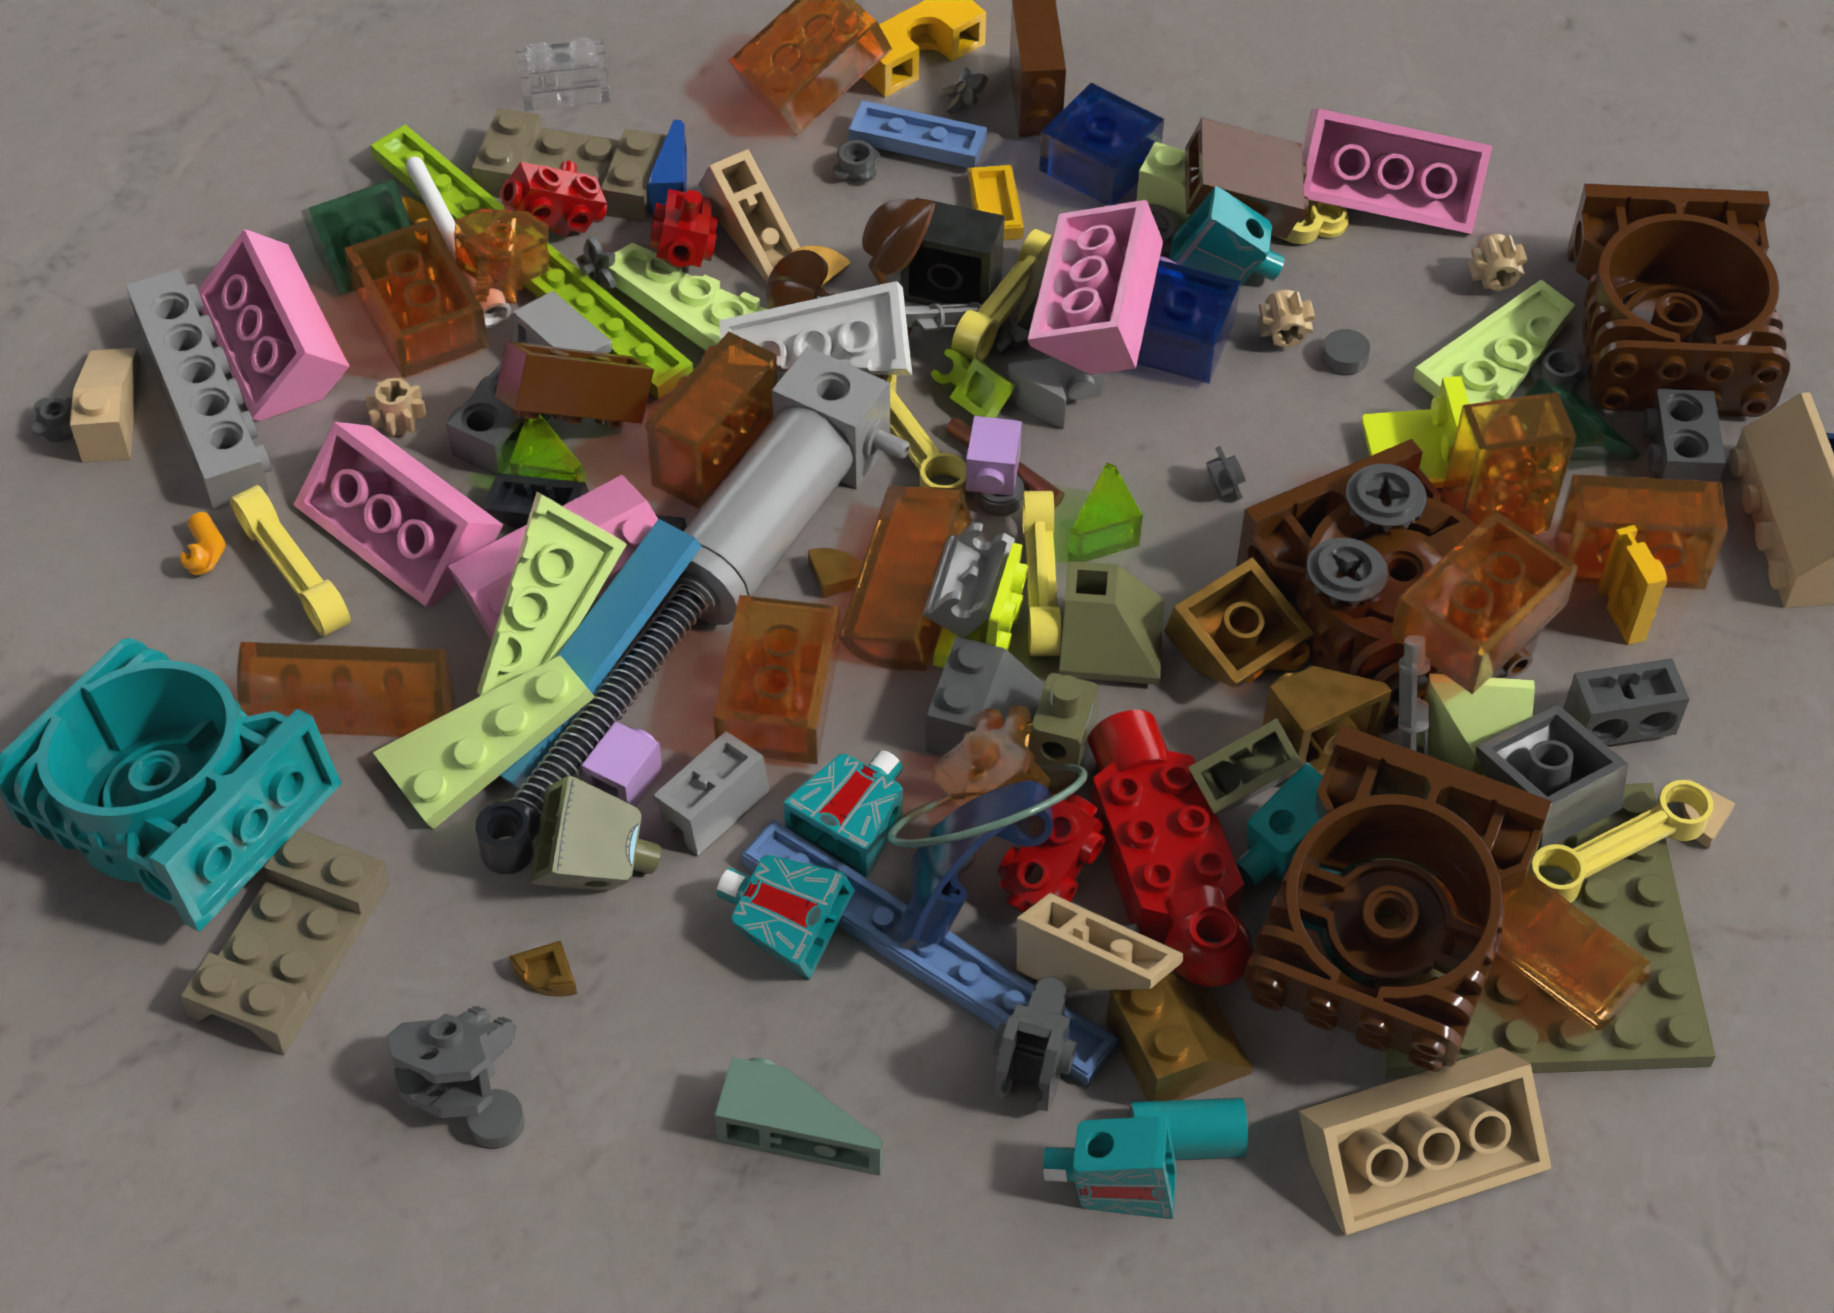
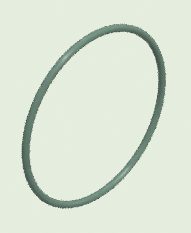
(989, 826)

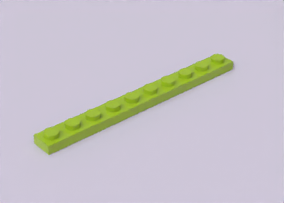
(464, 196)

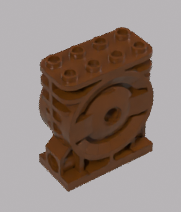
(1693, 293)
(1346, 639)
(1413, 809)

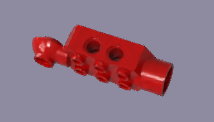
(1168, 849)

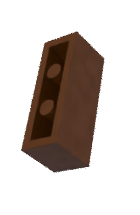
(573, 384)

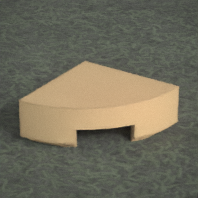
(1721, 811)

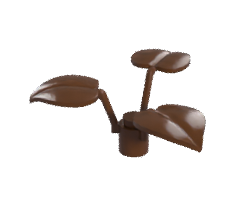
(889, 236)

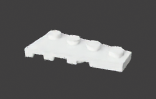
(854, 327)

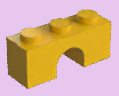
(936, 25)

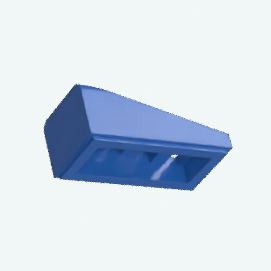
(670, 166)

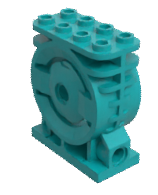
(183, 776)

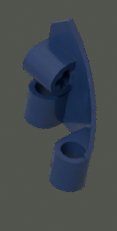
(935, 883)

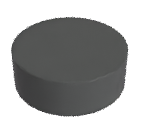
(1346, 351)
(1001, 504)
(499, 1122)

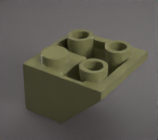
(1110, 625)

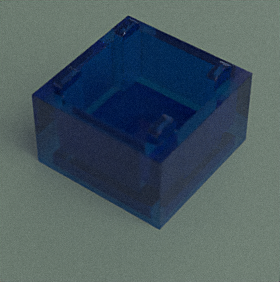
(1099, 144)
(1188, 321)

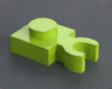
(977, 385)

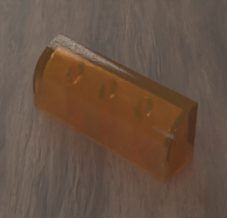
(896, 576)
(347, 686)
(1566, 953)

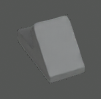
(1047, 385)

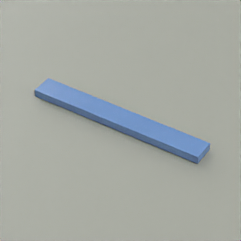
(949, 967)

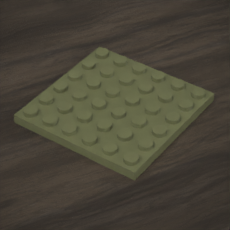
(1658, 1027)

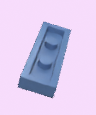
(918, 134)

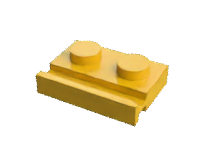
(1632, 584)

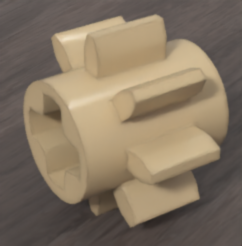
(1497, 262)
(1285, 318)
(395, 407)

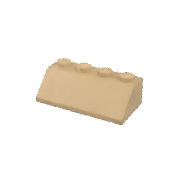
(1789, 491)
(1426, 1139)

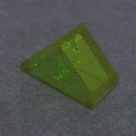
(544, 454)
(1107, 520)

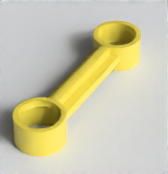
(979, 329)
(922, 449)
(318, 597)
(1043, 607)
(1627, 837)

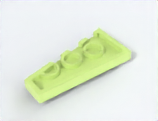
(681, 300)
(1501, 347)
(550, 590)
(474, 744)

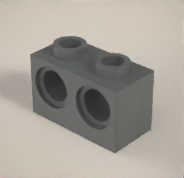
(484, 428)
(1684, 436)
(1629, 701)

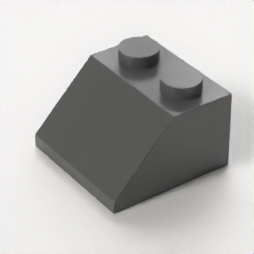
(976, 680)
(1559, 762)

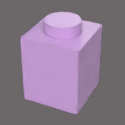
(993, 455)
(624, 763)

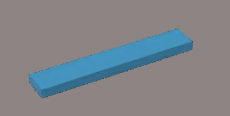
(616, 622)

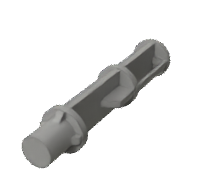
(936, 316)
(1413, 710)

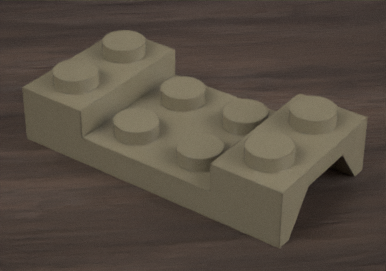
(619, 165)
(289, 939)

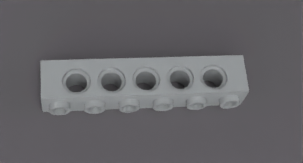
(197, 387)

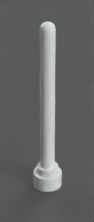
(495, 308)

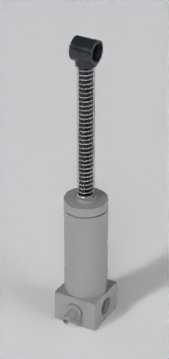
(823, 432)

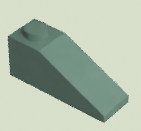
(783, 1115)

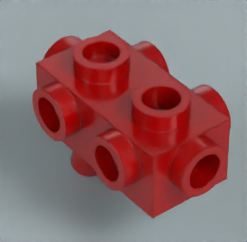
(555, 196)
(684, 229)
(1072, 843)

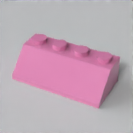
(1394, 170)
(1098, 287)
(271, 327)
(393, 511)
(487, 572)

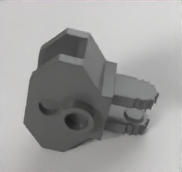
(1035, 1043)
(451, 1058)

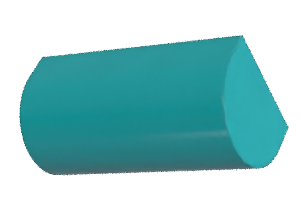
(1201, 1126)

